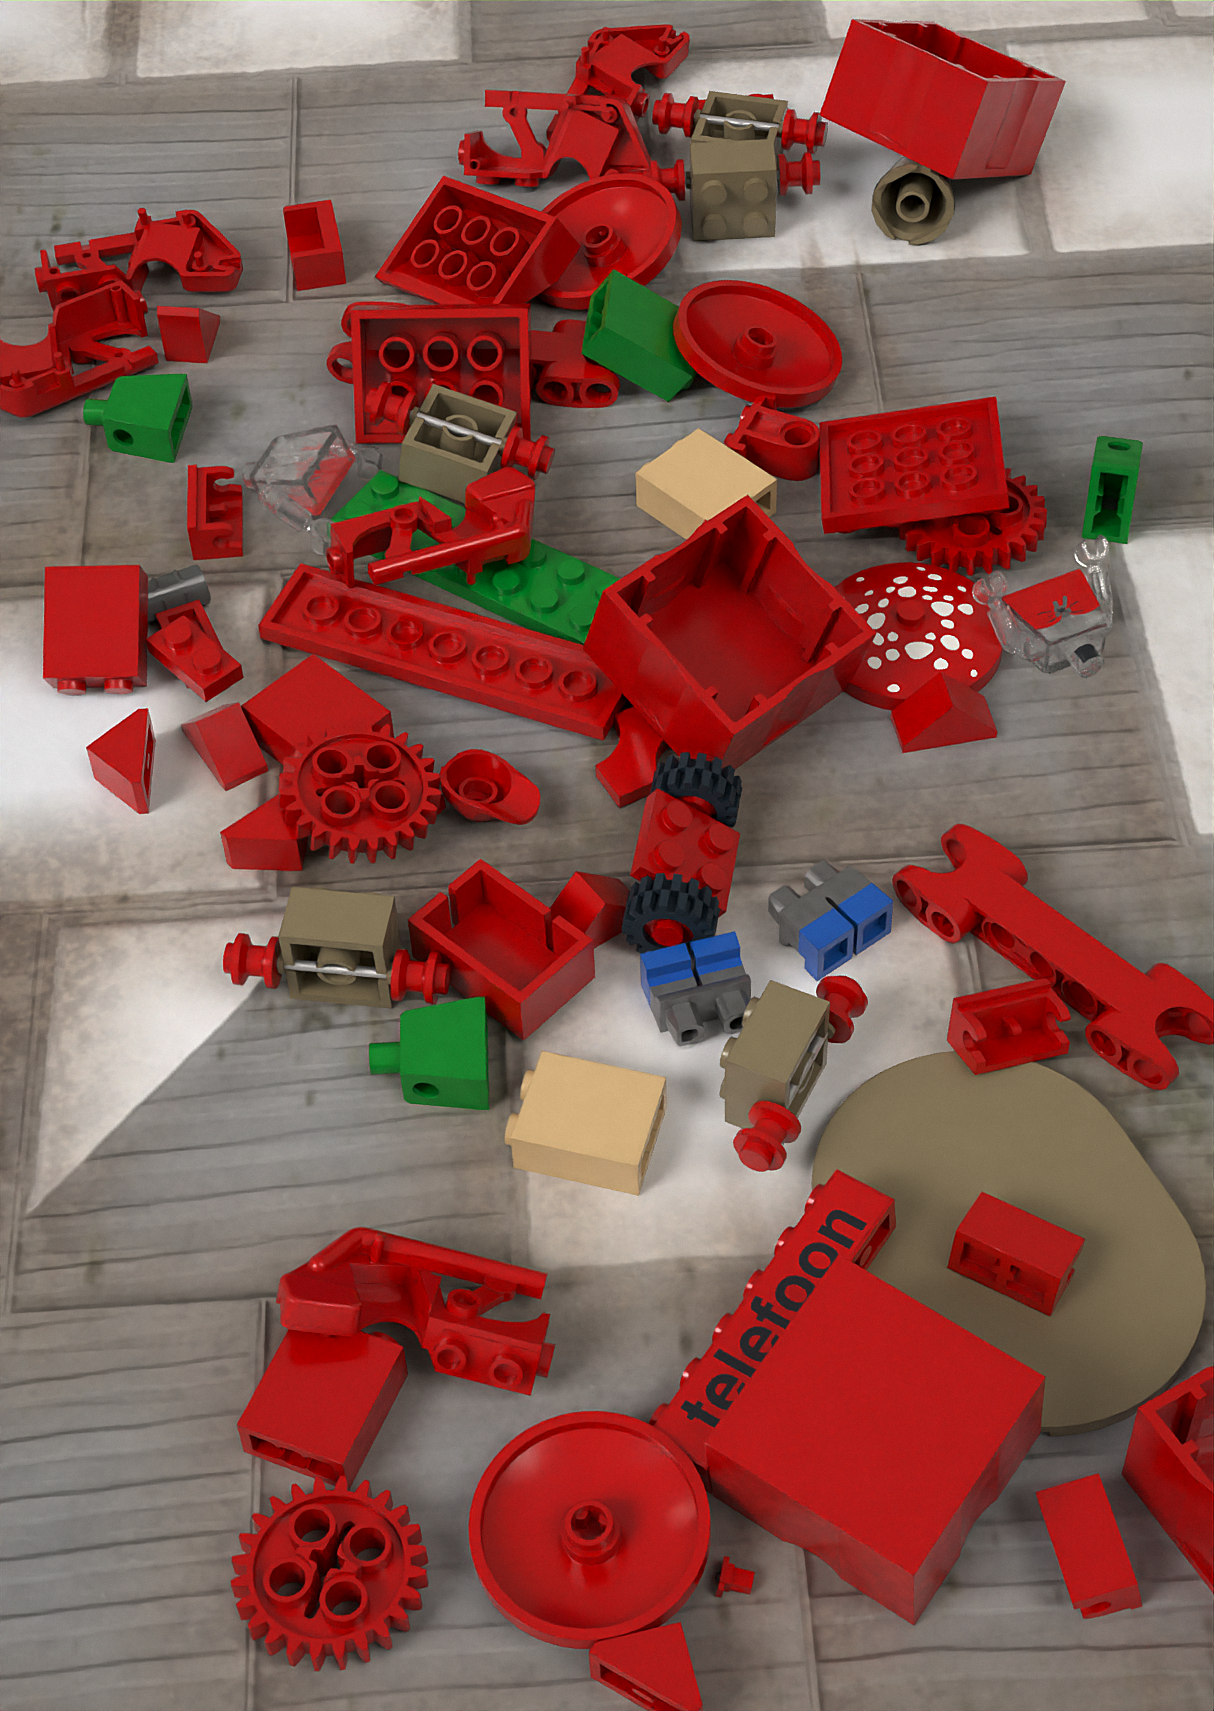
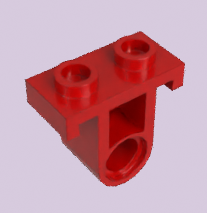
(776, 440)

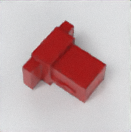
(733, 1578)

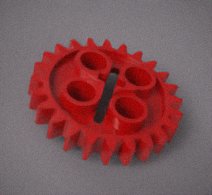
(982, 538)
(359, 791)
(282, 1557)

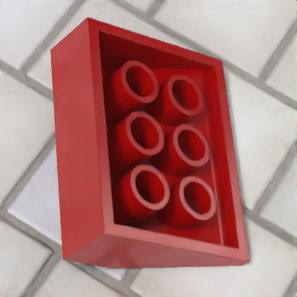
(478, 249)
(454, 346)

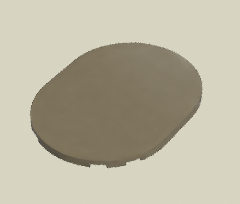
(1050, 1148)

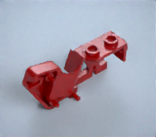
(619, 52)
(591, 129)
(186, 243)
(41, 373)
(493, 529)
(388, 1278)

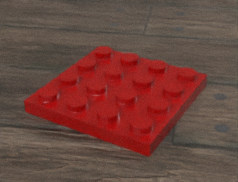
(912, 466)

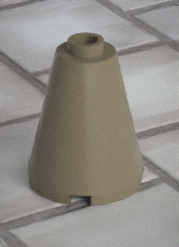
(913, 202)

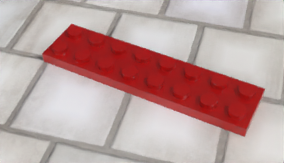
(444, 650)

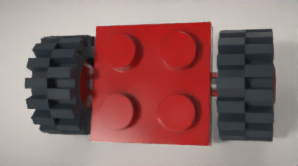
(683, 854)

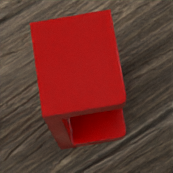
(314, 245)

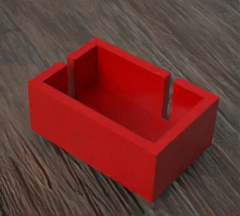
(504, 948)

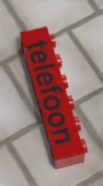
(838, 1220)

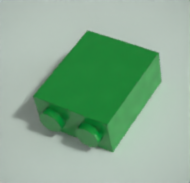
(634, 337)

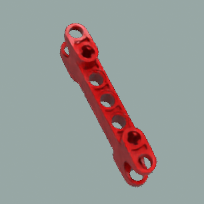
(558, 367)
(1123, 1004)

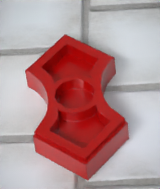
(631, 766)

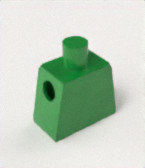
(144, 415)
(1114, 476)
(440, 1055)

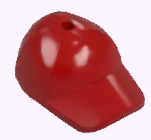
(488, 788)

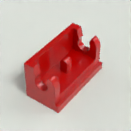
(214, 513)
(1008, 1026)
(1015, 1253)
(1089, 1547)

